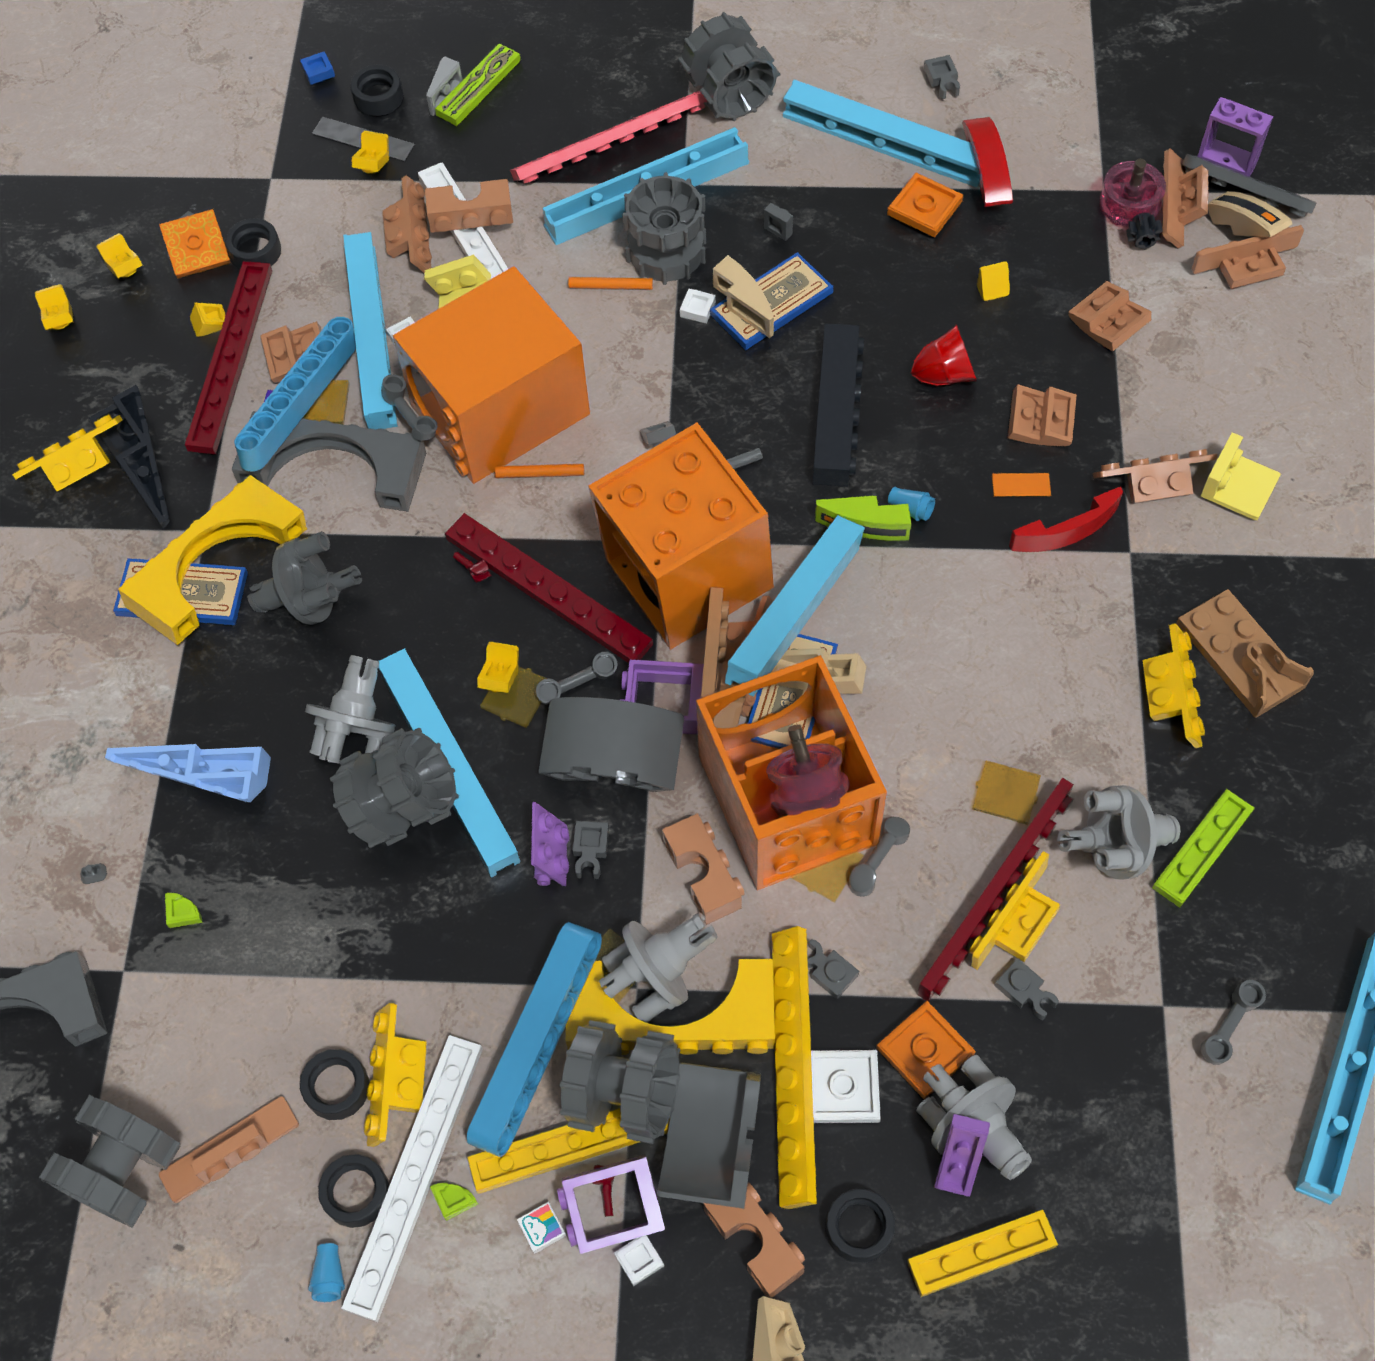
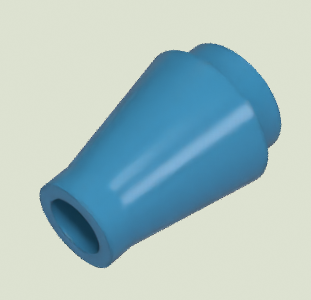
(919, 502)
(327, 1274)

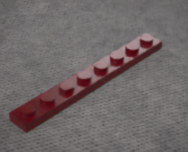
(228, 358)
(549, 589)
(991, 900)

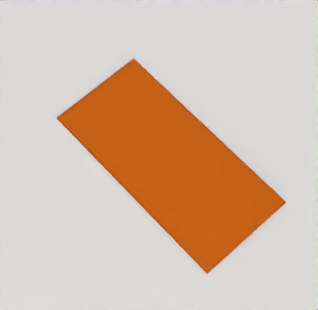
(1021, 484)

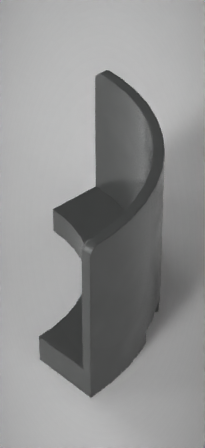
(612, 740)
(707, 1135)

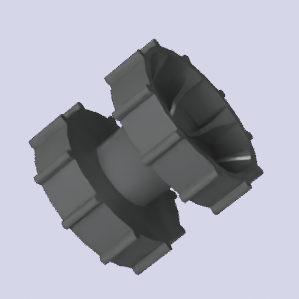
(728, 66)
(665, 228)
(394, 787)
(600, 1077)
(102, 1175)

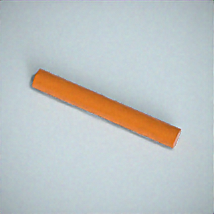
(610, 283)
(539, 470)

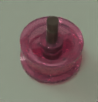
(1131, 190)
(807, 775)

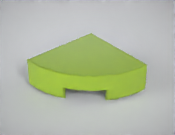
(180, 911)
(453, 1199)

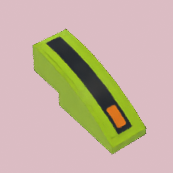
(880, 522)

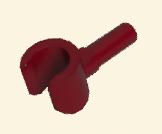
(478, 571)
(607, 1196)

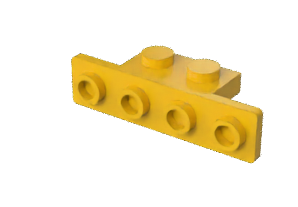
(73, 460)
(1171, 686)
(1022, 919)
(396, 1075)

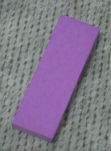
(962, 1155)

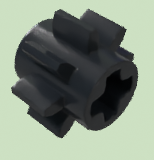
(1144, 230)

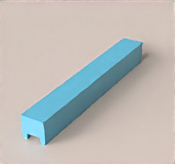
(882, 132)
(606, 200)
(369, 329)
(795, 603)
(472, 805)
(1344, 1092)

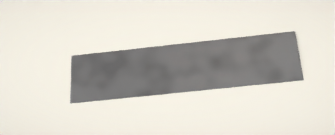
(352, 135)

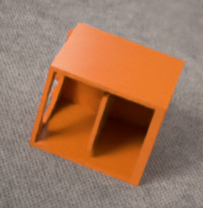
(497, 373)
(685, 528)
(737, 772)

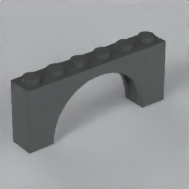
(392, 455)
(61, 990)

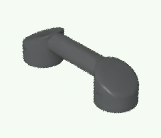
(393, 393)
(602, 667)
(863, 876)
(1245, 998)

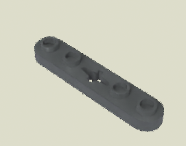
(1272, 194)

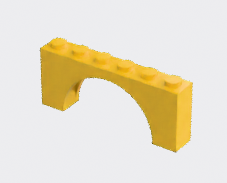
(245, 512)
(740, 1022)

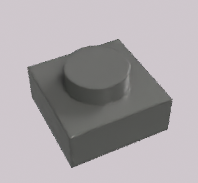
(778, 221)
(658, 433)

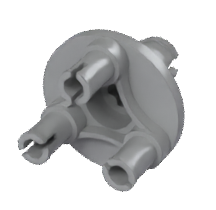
(350, 711)
(1121, 831)
(656, 960)
(984, 1103)

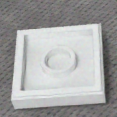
(845, 1086)

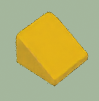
(994, 281)
(207, 318)

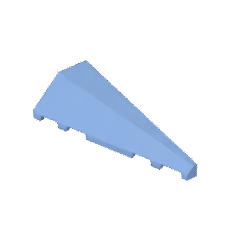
(225, 771)

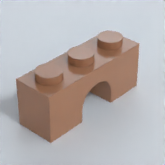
(487, 209)
(692, 843)
(777, 1262)

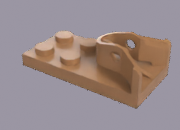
(1243, 653)
(714, 660)

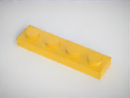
(982, 1253)

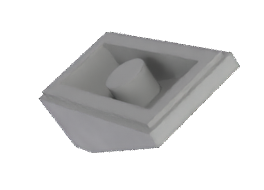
(444, 82)

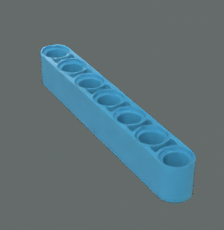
(295, 394)
(534, 1040)

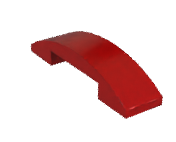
(990, 160)
(1037, 538)

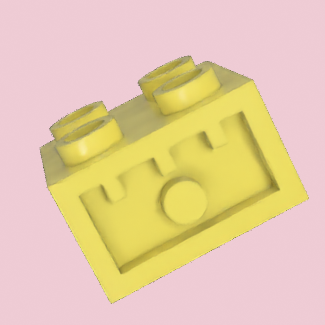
(456, 278)
(1239, 481)

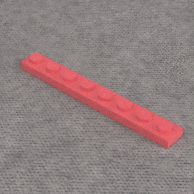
(601, 141)

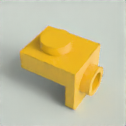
(373, 152)
(119, 256)
(54, 307)
(499, 668)

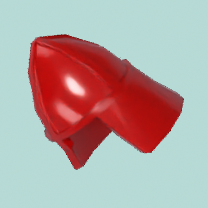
(944, 361)

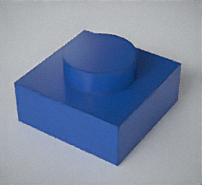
(317, 68)

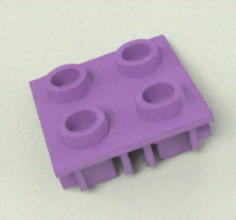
(548, 847)

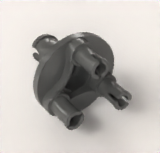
(302, 581)

